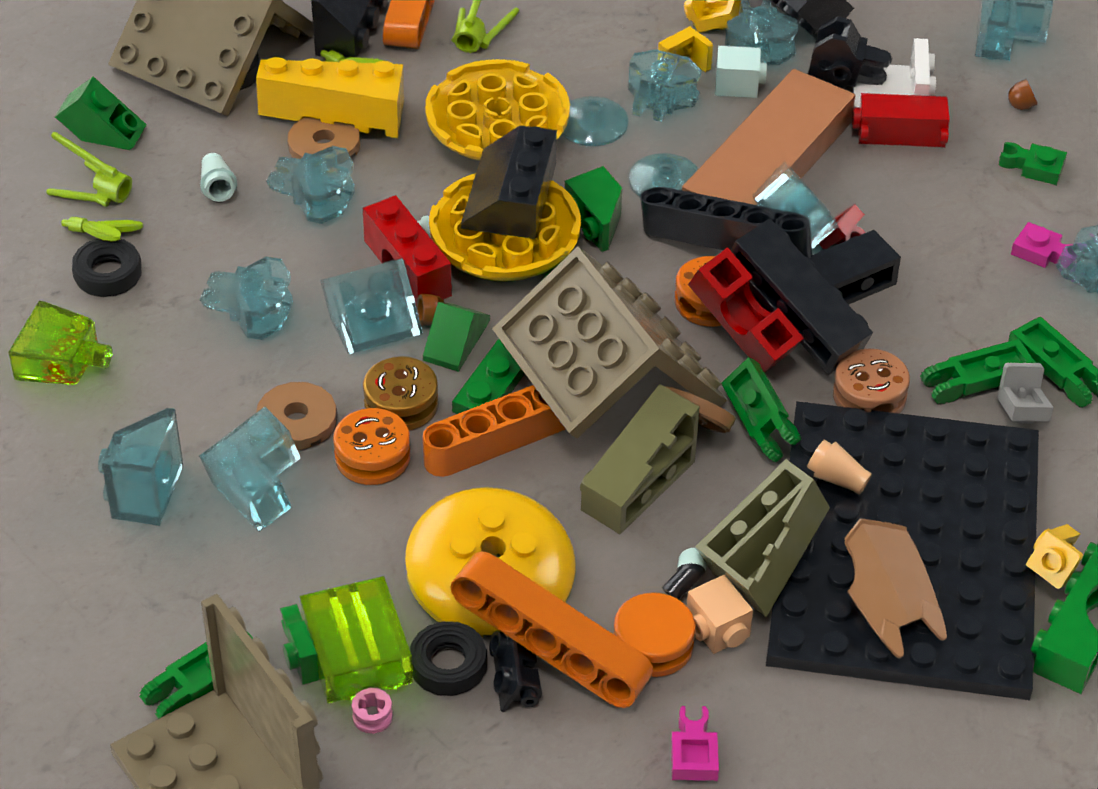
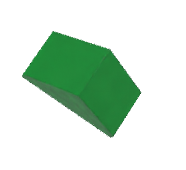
(453, 335)

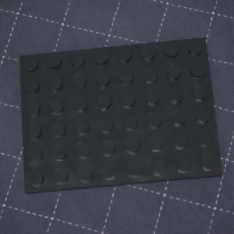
(974, 520)

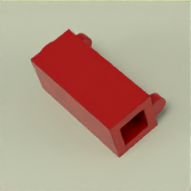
(902, 120)

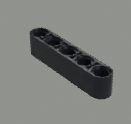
(714, 220)

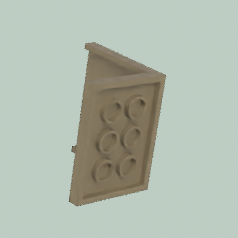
(201, 44)
(592, 338)
(239, 734)

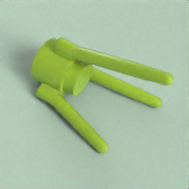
(471, 32)
(107, 181)

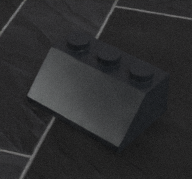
(344, 24)
(512, 183)

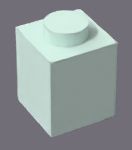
(739, 71)

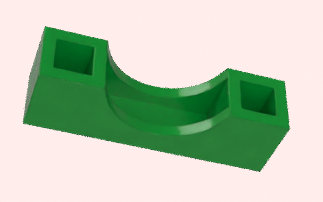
(1070, 646)

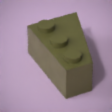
(642, 460)
(766, 535)

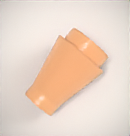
(838, 467)

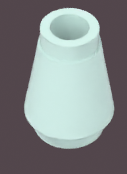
(216, 178)

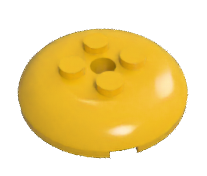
(490, 100)
(499, 255)
(489, 522)

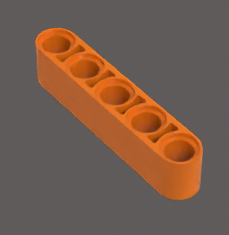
(488, 431)
(552, 629)

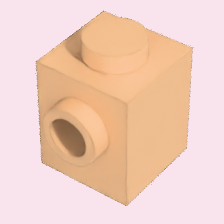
(720, 614)

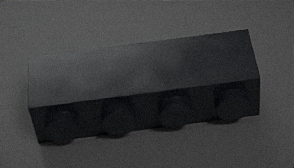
(856, 267)
(792, 283)

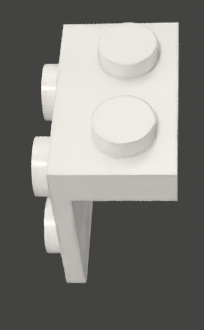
(905, 79)

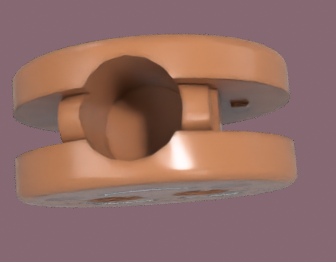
(871, 381)

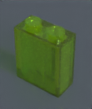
(357, 639)

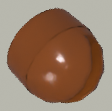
(1022, 96)
(426, 307)

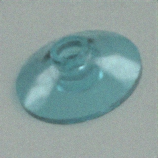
(595, 121)
(661, 171)

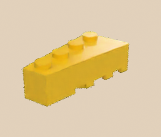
(333, 92)

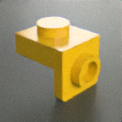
(711, 13)
(690, 44)
(1055, 555)

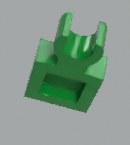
(1037, 163)
(300, 650)

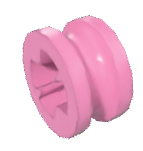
(368, 698)

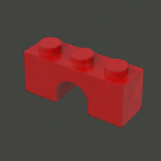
(397, 235)
(726, 293)

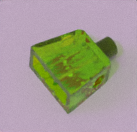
(57, 347)

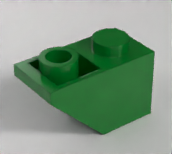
(100, 117)
(599, 204)

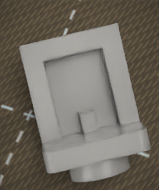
(1022, 393)

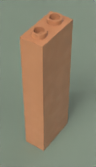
(789, 125)

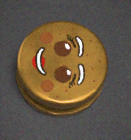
(404, 388)

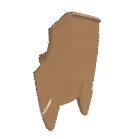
(891, 582)

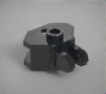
(844, 56)

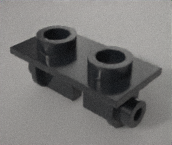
(512, 679)

